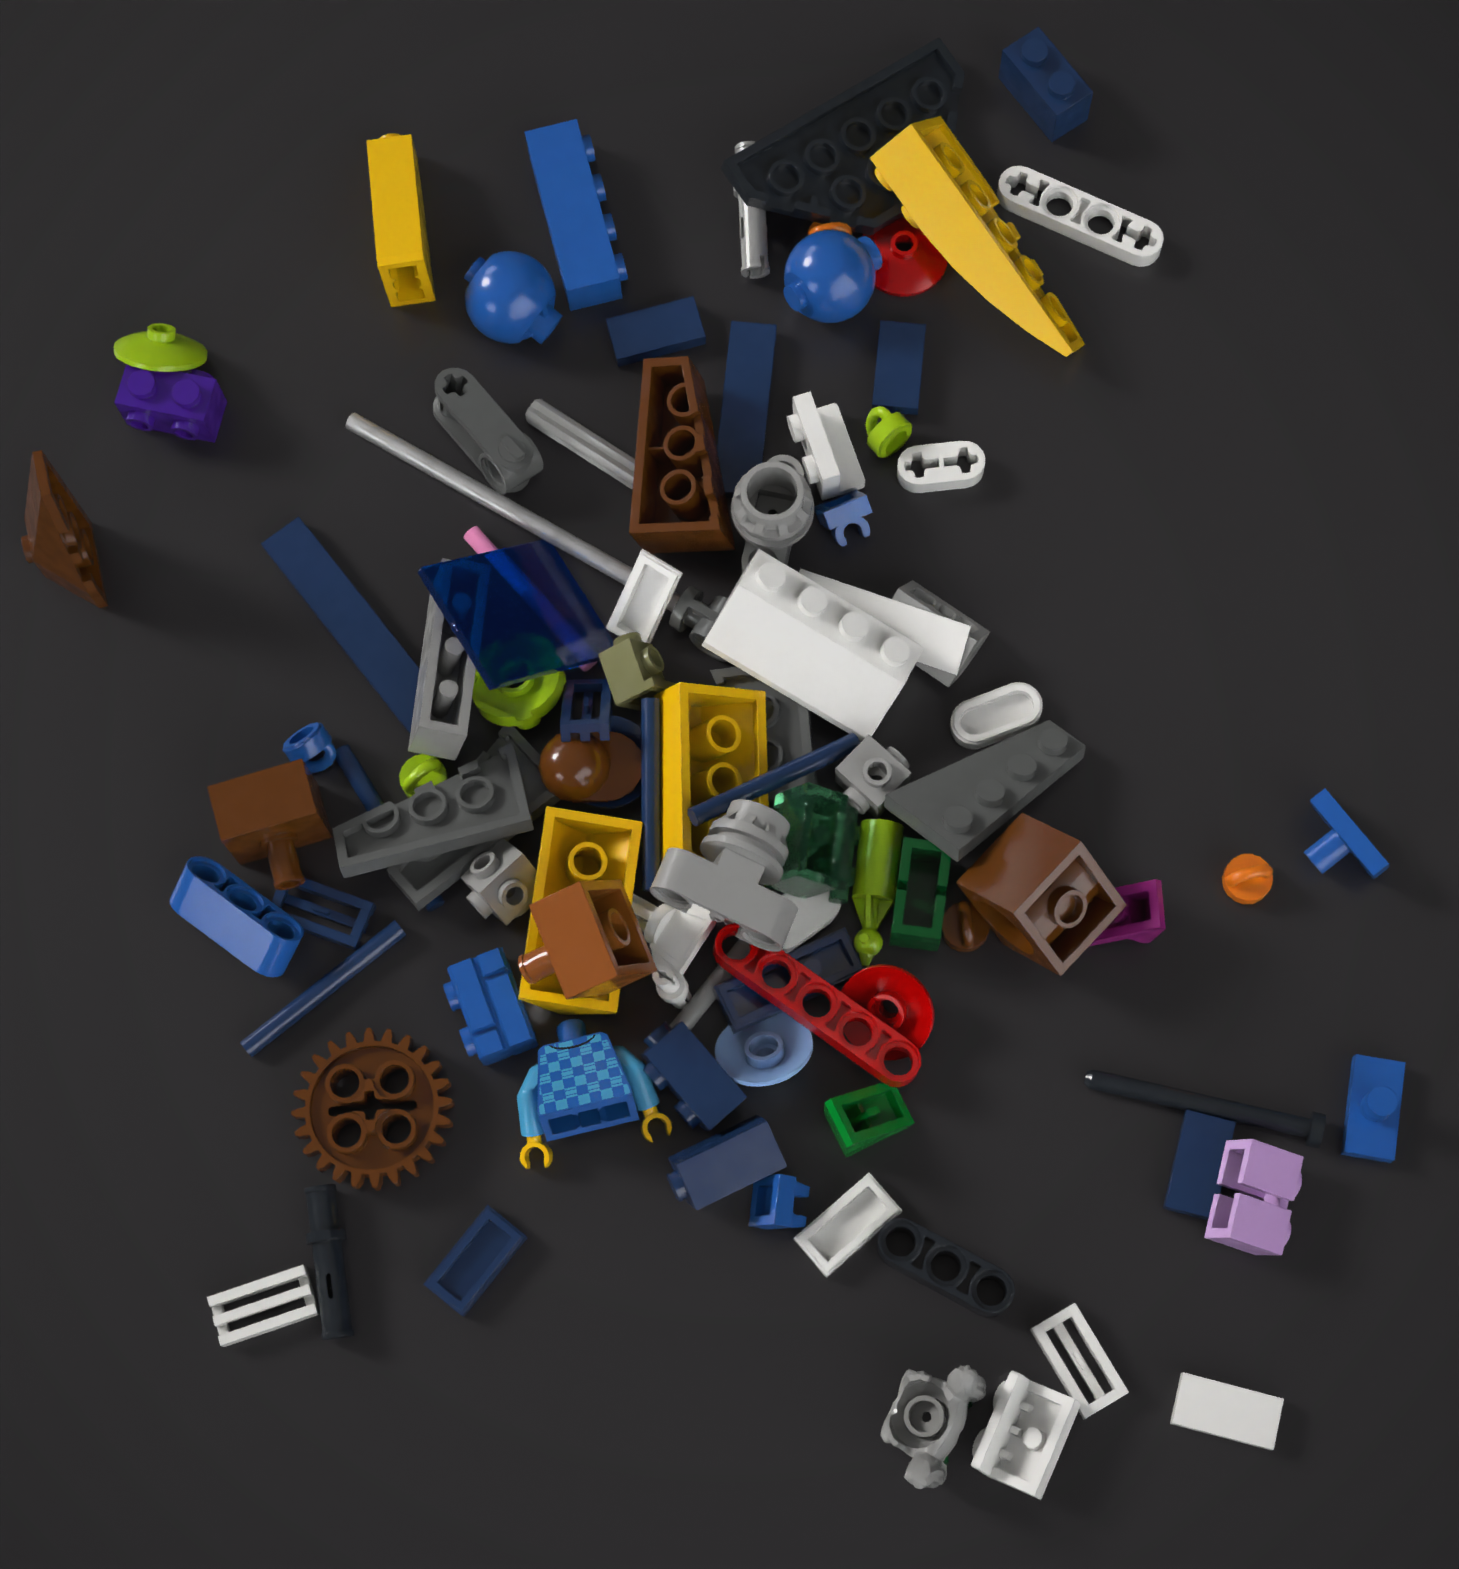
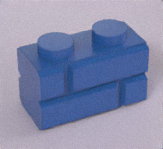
(491, 1007)

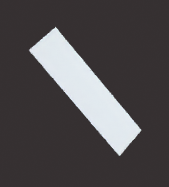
(940, 636)

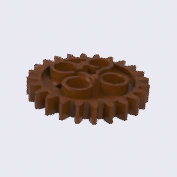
(373, 1153)

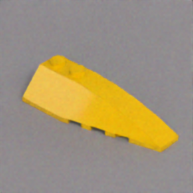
(955, 211)

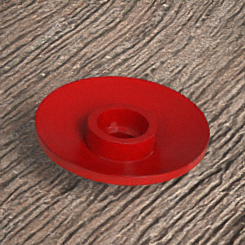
(911, 270)
(887, 982)

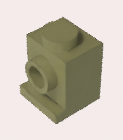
(633, 670)

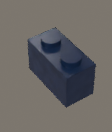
(1045, 84)

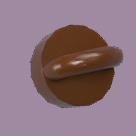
(964, 927)

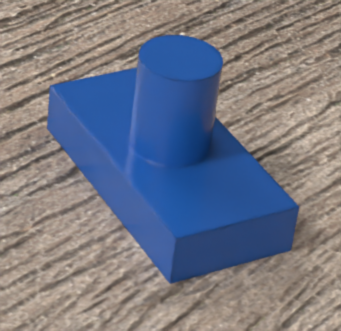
(1342, 839)
(1373, 1108)

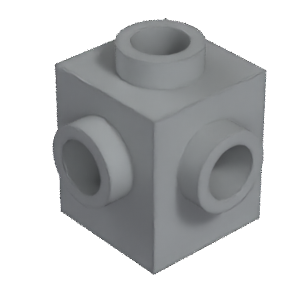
(871, 774)
(501, 882)

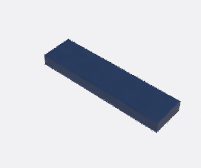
(745, 400)

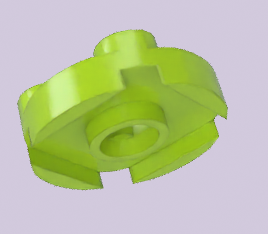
(519, 705)

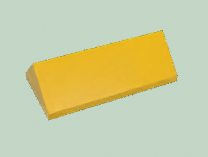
(572, 850)

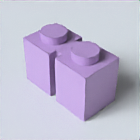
(1264, 1174)

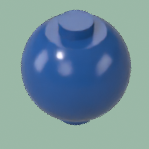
(831, 275)
(511, 298)

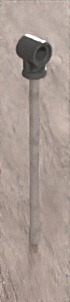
(685, 608)

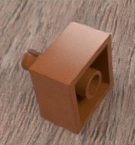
(588, 940)

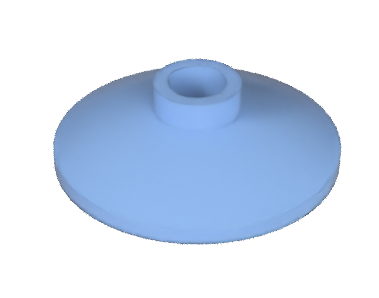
(765, 1051)

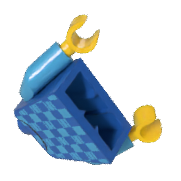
(583, 1088)

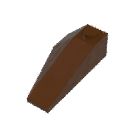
(60, 534)

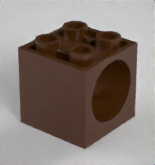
(1041, 893)

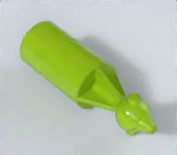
(875, 881)

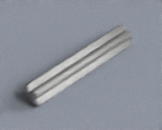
(581, 441)

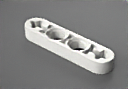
(1076, 222)

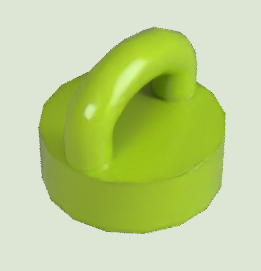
(889, 433)
(419, 771)

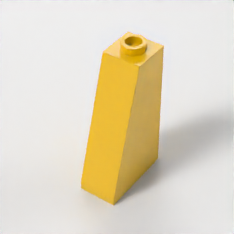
(399, 220)

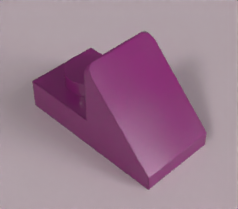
(1141, 918)

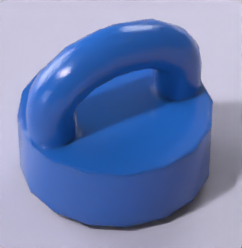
(308, 743)

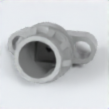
(772, 508)
(740, 853)

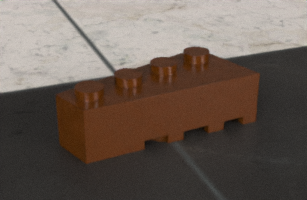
(677, 468)

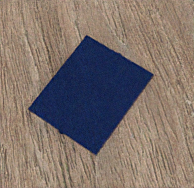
(517, 612)

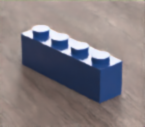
(574, 214)

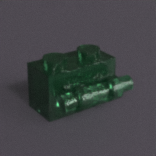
(818, 842)

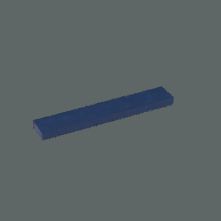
(346, 617)

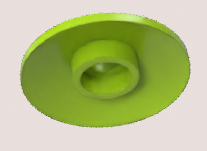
(160, 350)

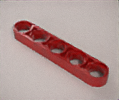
(828, 1027)

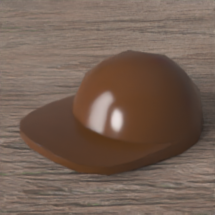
(591, 768)

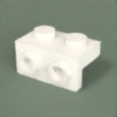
(827, 447)
(1024, 1434)

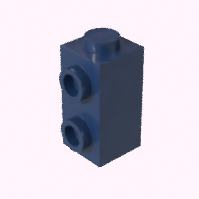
(691, 1074)
(725, 1163)

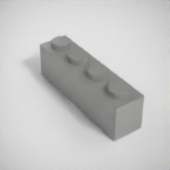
(442, 690)

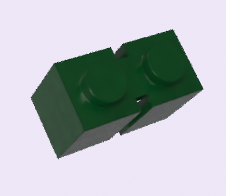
(921, 879)

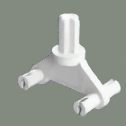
(674, 944)

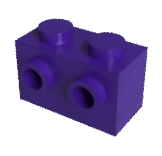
(172, 402)

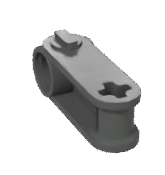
(484, 431)

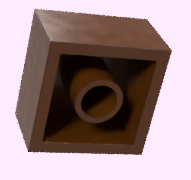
(271, 817)

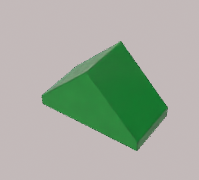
(866, 1116)

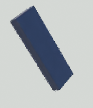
(828, 957)

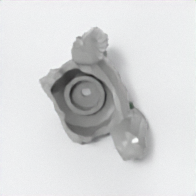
(933, 1440)

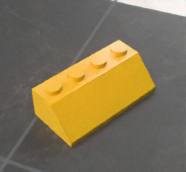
(708, 746)

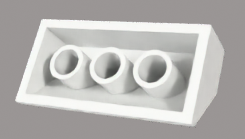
(812, 646)

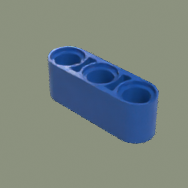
(236, 916)

